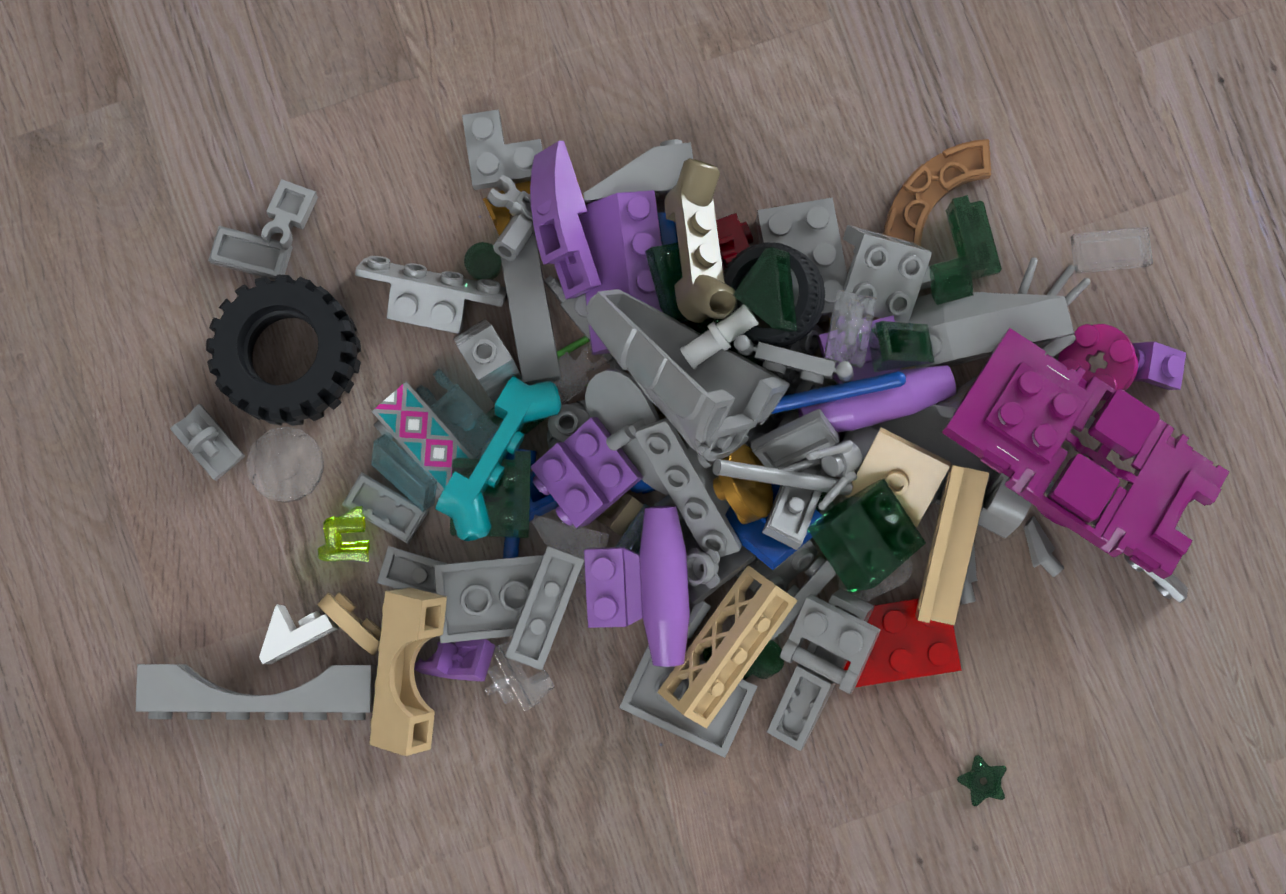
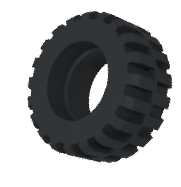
(250, 316)

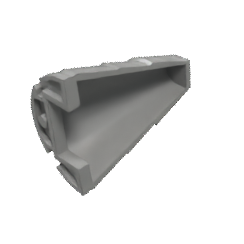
(706, 404)

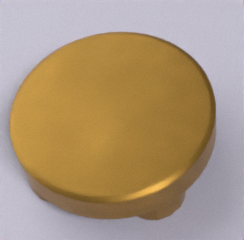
(747, 498)

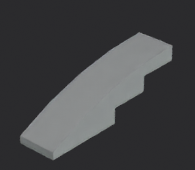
(531, 316)

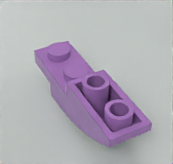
(556, 221)

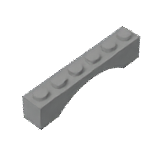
(179, 688)

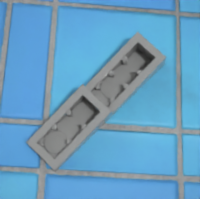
(809, 690)

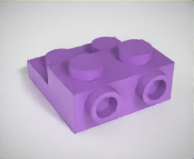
(584, 474)

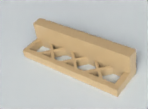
(951, 545)
(731, 651)

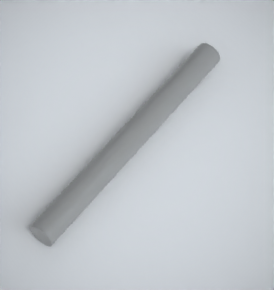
(777, 476)

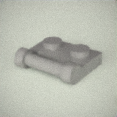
(835, 632)

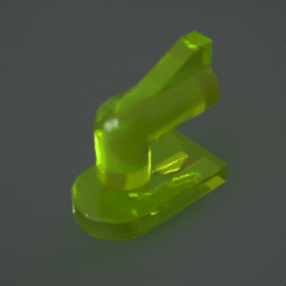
(334, 548)

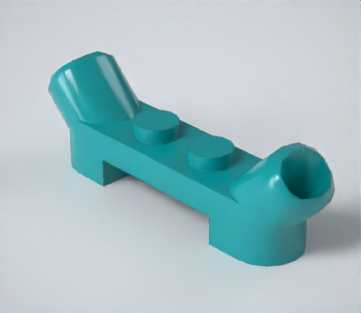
(464, 497)

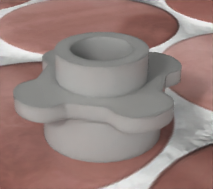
(697, 574)

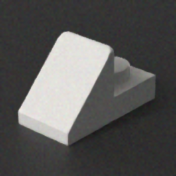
(285, 638)

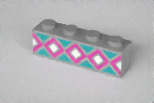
(420, 433)

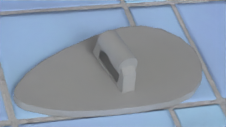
(622, 410)

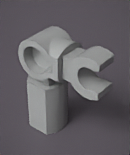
(521, 224)

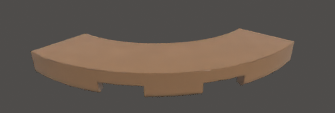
(931, 183)

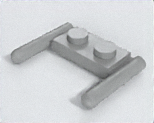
(778, 359)

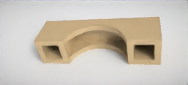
(400, 715)

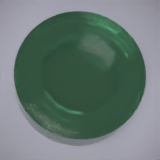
(482, 261)
(768, 661)

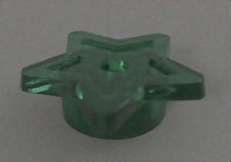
(993, 776)

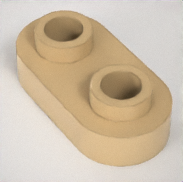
(340, 610)

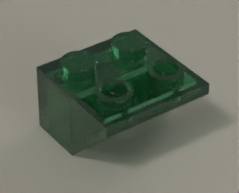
(866, 536)

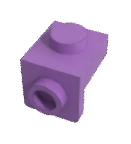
(1159, 365)

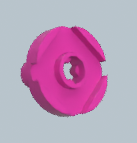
(1118, 354)

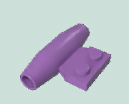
(922, 389)
(644, 585)

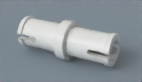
(719, 336)

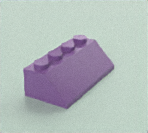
(618, 235)

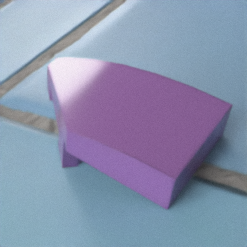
(459, 660)

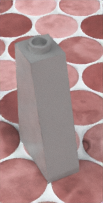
(487, 357)

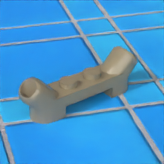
(690, 204)

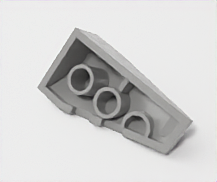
(975, 324)

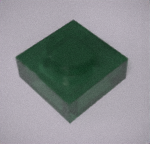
(951, 280)

